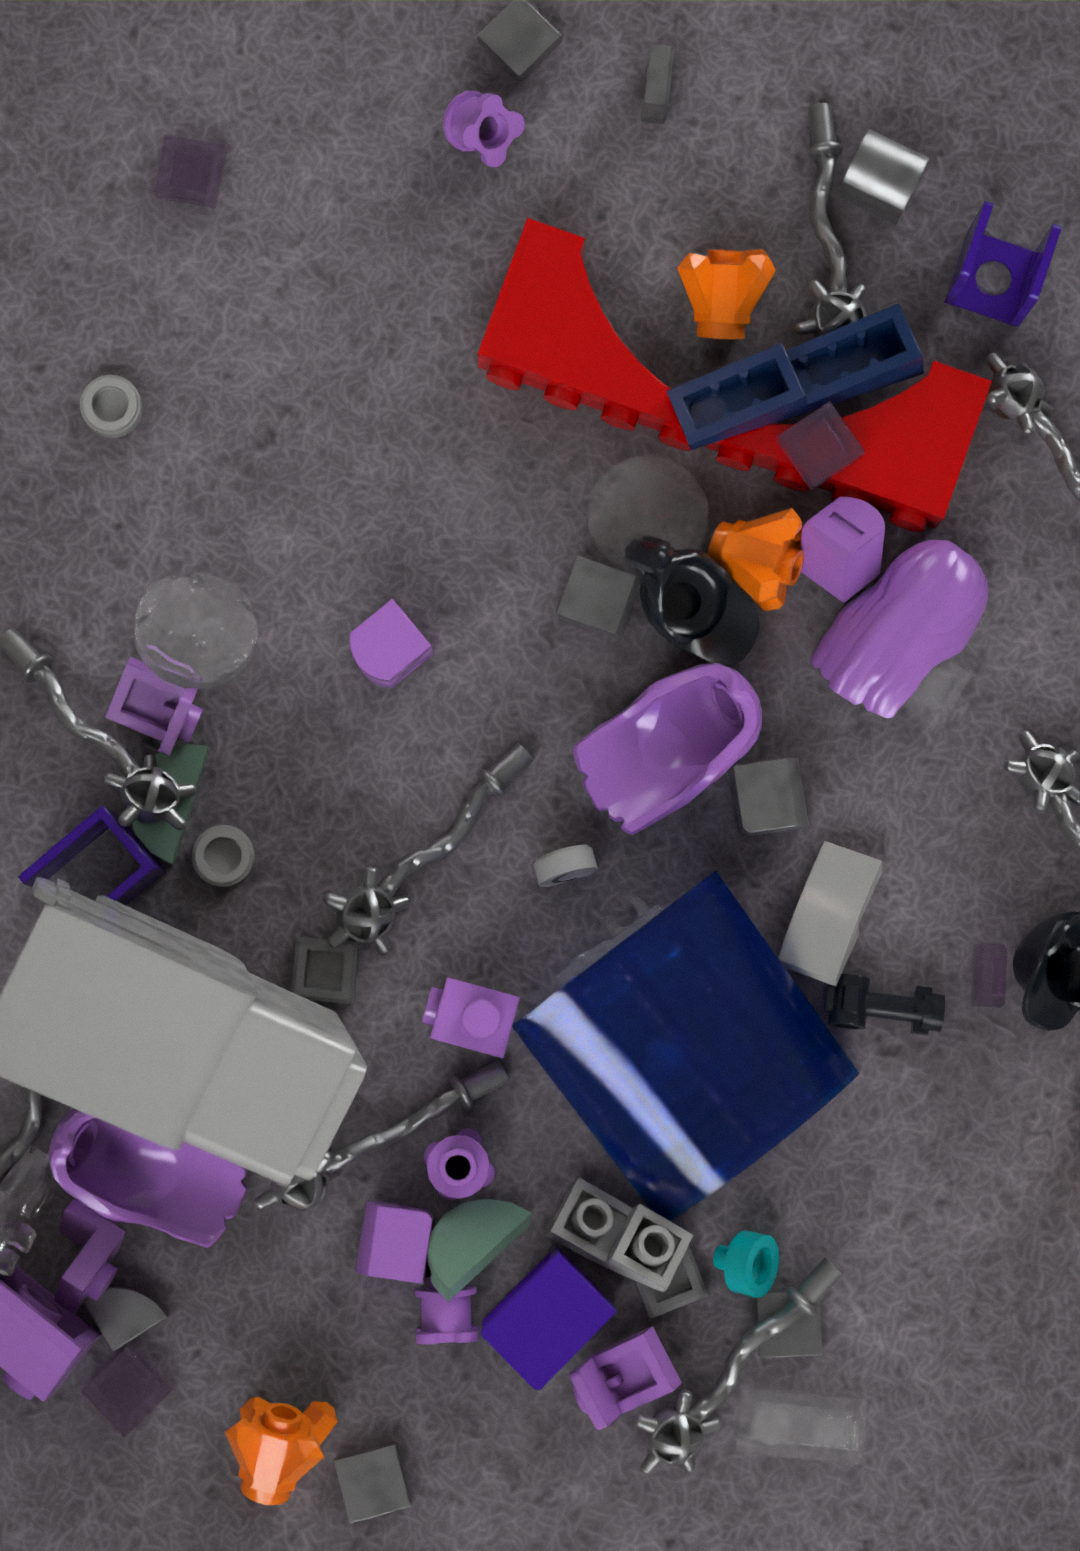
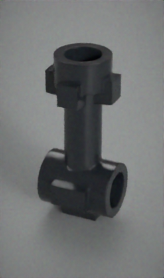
(851, 1003)

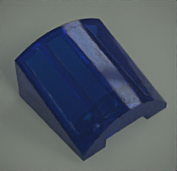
(688, 1049)

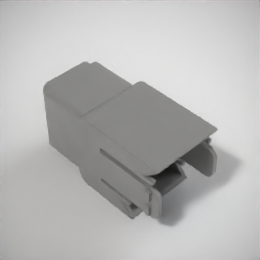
(173, 1038)

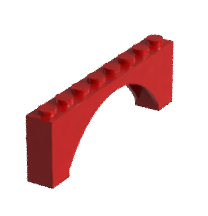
(557, 339)

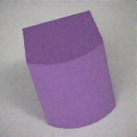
(843, 546)
(388, 646)
(394, 1241)

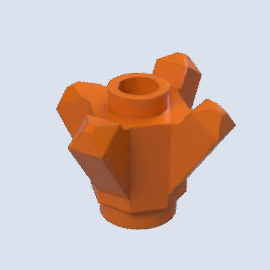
(725, 289)
(761, 555)
(278, 1446)

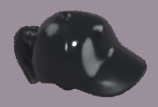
(693, 601)
(1049, 971)

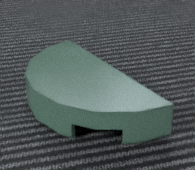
(186, 767)
(471, 1239)

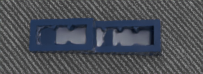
(798, 380)

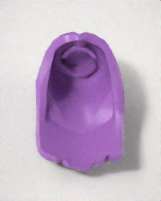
(903, 626)
(669, 744)
(143, 1182)

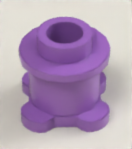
(481, 124)
(468, 1145)
(445, 1320)

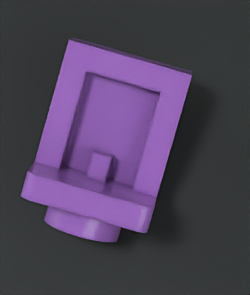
(154, 706)
(471, 1016)
(92, 1268)
(623, 1377)

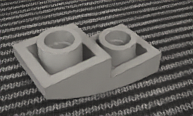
(830, 913)
(619, 1236)

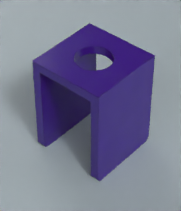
(1026, 269)
(82, 837)
(547, 1318)

